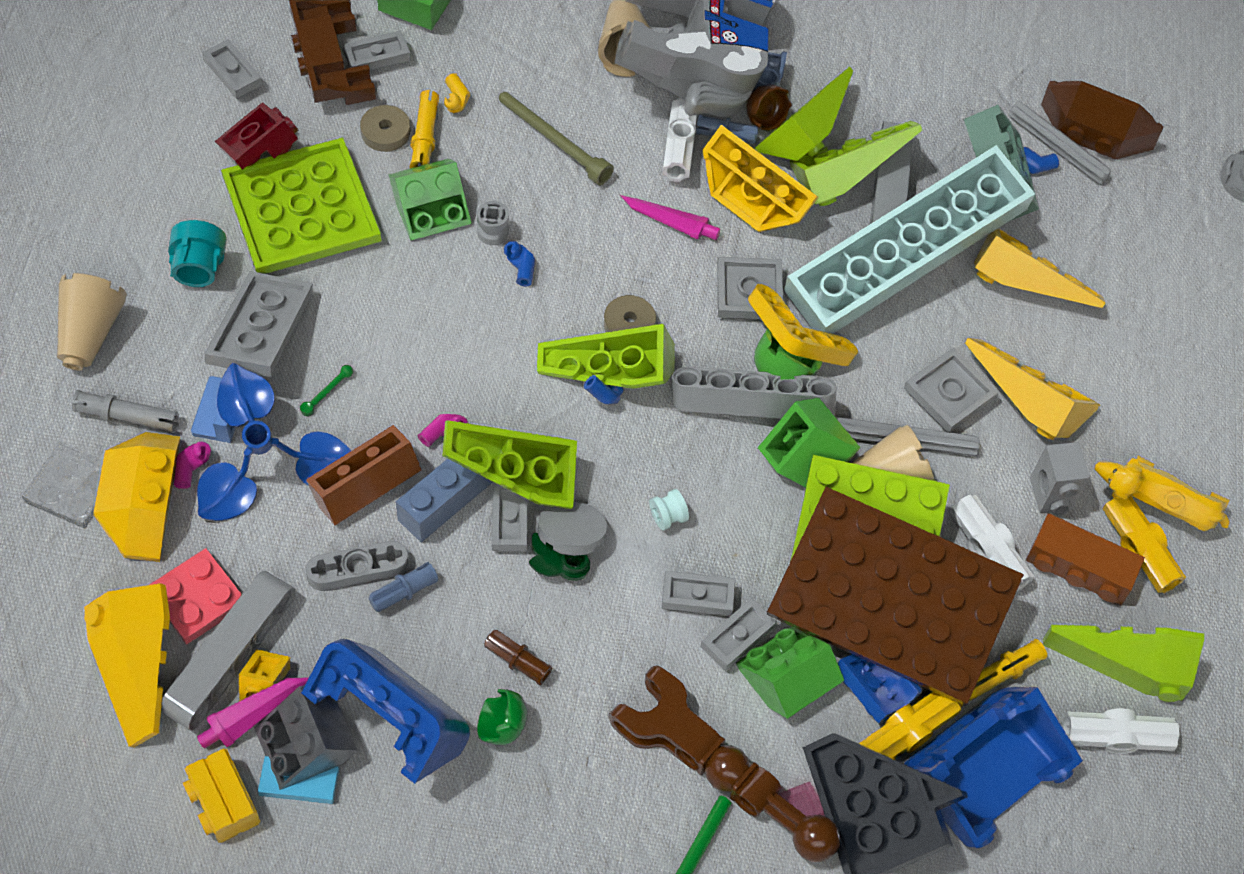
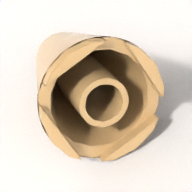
(616, 19)
(85, 317)
(898, 454)

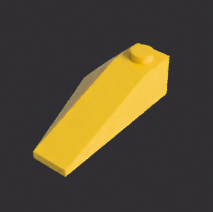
(1012, 265)

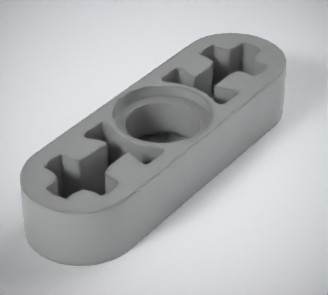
(330, 561)

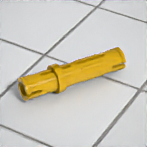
(423, 141)
(1030, 655)

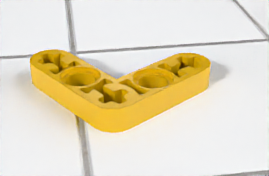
(795, 337)

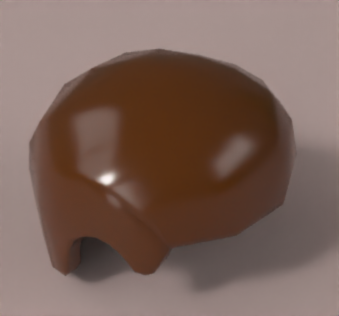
(768, 106)

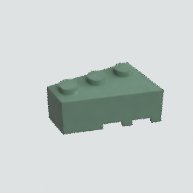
(994, 128)

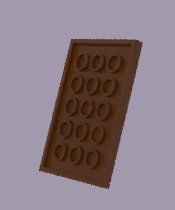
(895, 595)

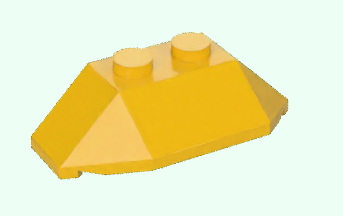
(753, 184)
(137, 493)

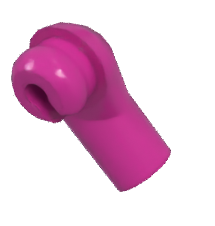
(436, 428)
(188, 461)

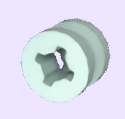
(669, 509)

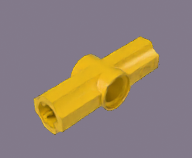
(1146, 540)
(912, 725)

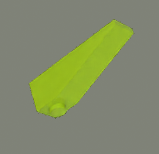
(808, 125)
(837, 171)
(617, 358)
(522, 462)
(1150, 663)

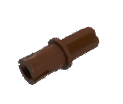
(518, 656)

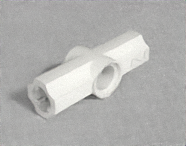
(679, 142)
(988, 537)
(1121, 731)

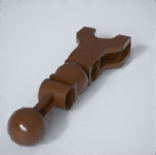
(725, 766)

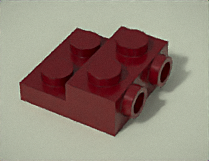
(258, 132)

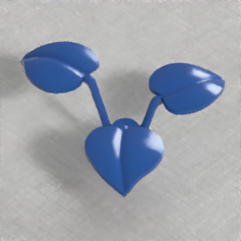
(242, 399)

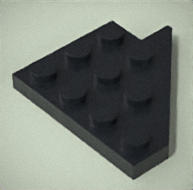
(880, 806)

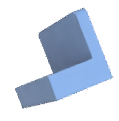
(208, 421)

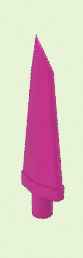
(688, 223)
(240, 717)

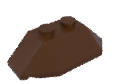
(1100, 119)

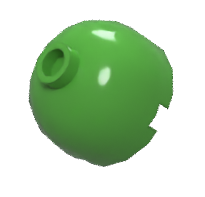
(774, 359)

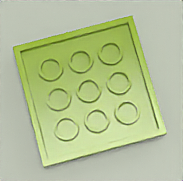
(301, 206)
(897, 494)

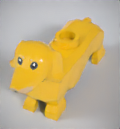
(1164, 492)

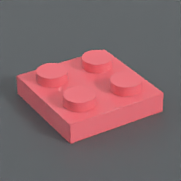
(198, 595)

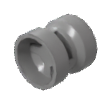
(493, 223)

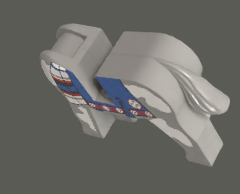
(708, 64)

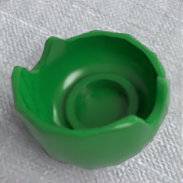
(502, 718)

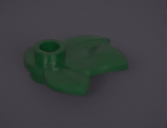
(551, 563)

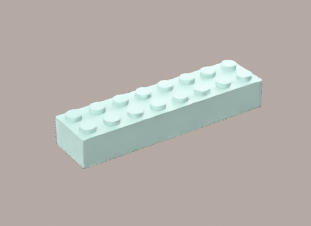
(909, 242)

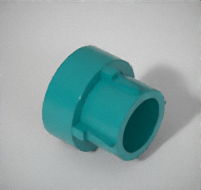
(196, 252)

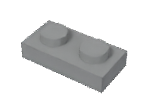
(377, 51)
(232, 68)
(508, 520)
(698, 593)
(738, 634)

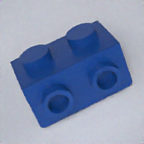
(876, 687)

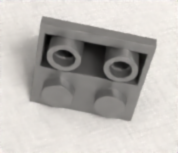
(304, 738)

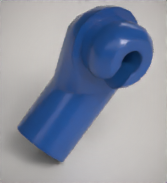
(1040, 163)
(522, 260)
(603, 393)

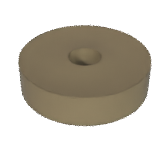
(385, 139)
(625, 308)

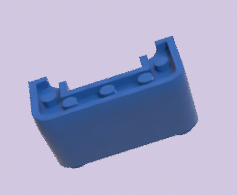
(428, 726)
(997, 758)

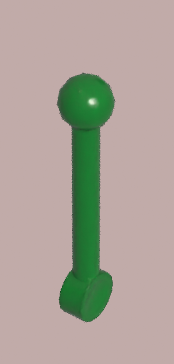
(307, 408)

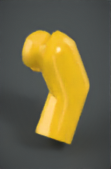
(459, 95)

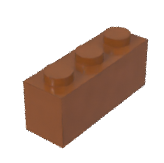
(364, 474)
(1085, 559)

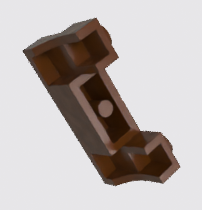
(321, 59)

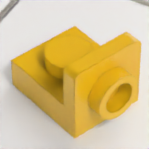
(262, 672)

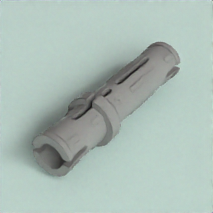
(113, 408)

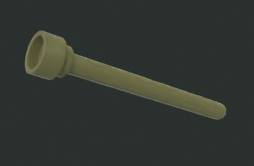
(598, 169)

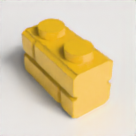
(221, 795)

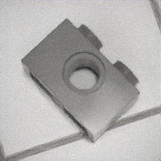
(1059, 477)

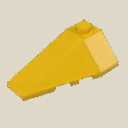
(1048, 405)
(126, 643)

